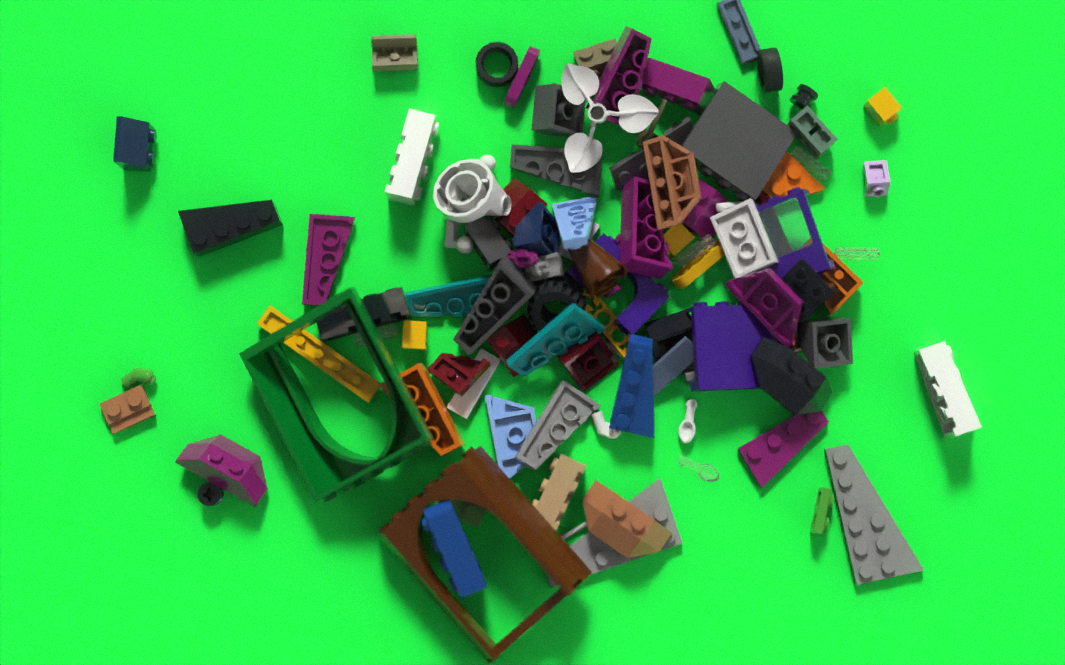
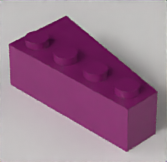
(623, 71)
(641, 242)

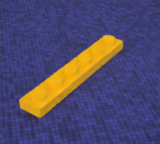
(322, 356)

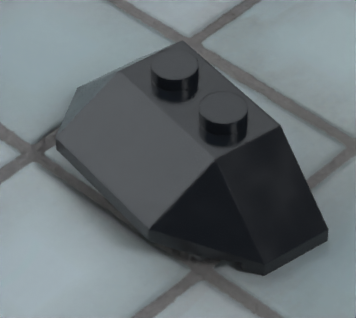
(789, 378)

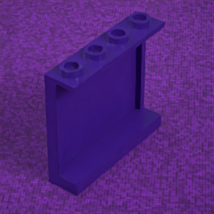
(723, 346)

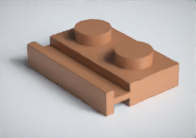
(127, 409)

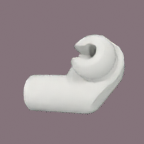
(603, 427)

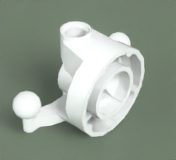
(474, 180)

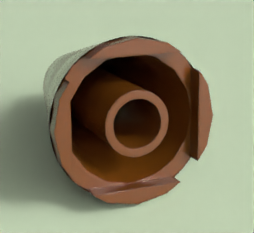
(597, 268)

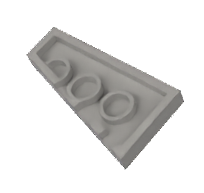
(555, 424)

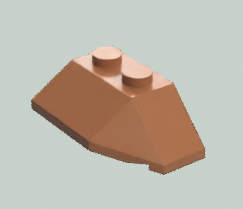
(671, 180)
(621, 523)

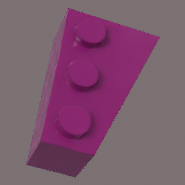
(677, 85)

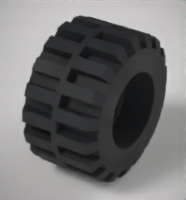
(550, 290)

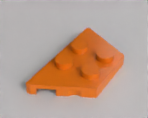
(790, 175)

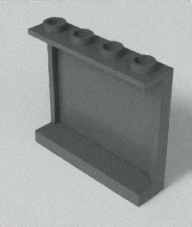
(738, 142)

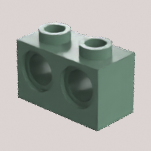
(812, 132)

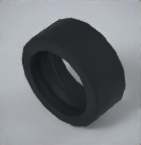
(496, 47)
(770, 69)

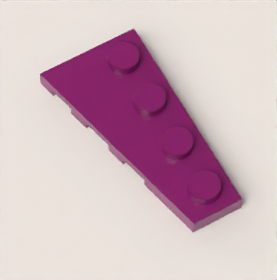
(324, 252)
(777, 446)

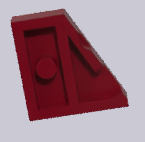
(458, 371)

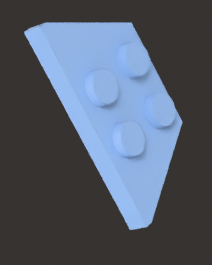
(509, 427)

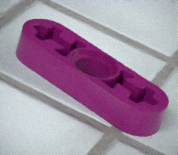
(522, 77)

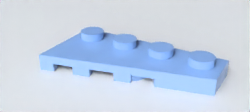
(575, 220)

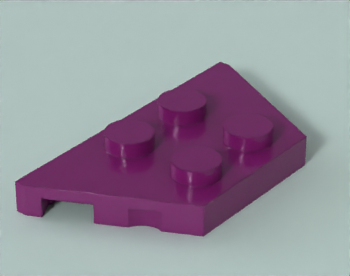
(769, 302)

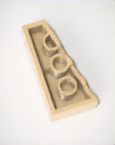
(558, 489)

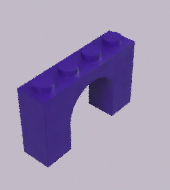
(647, 293)

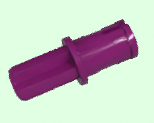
(522, 258)

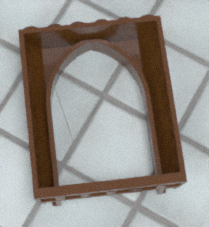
(485, 484)

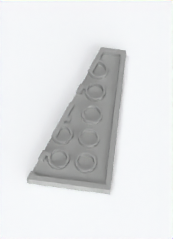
(871, 535)
(600, 556)

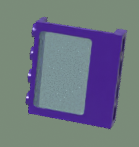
(793, 232)

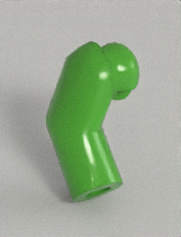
(139, 374)

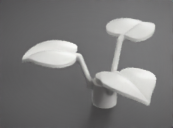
(635, 116)

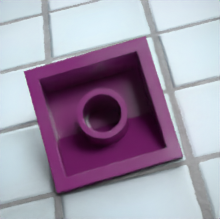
(698, 220)

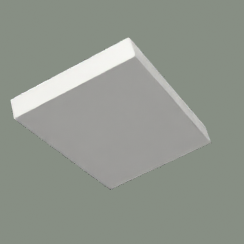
(744, 239)

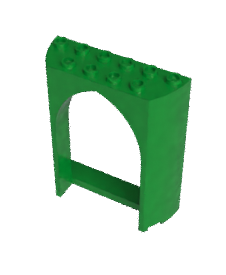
(319, 458)

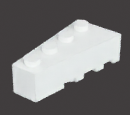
(412, 157)
(947, 390)

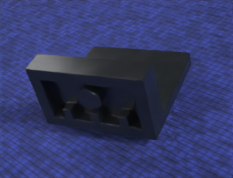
(808, 287)

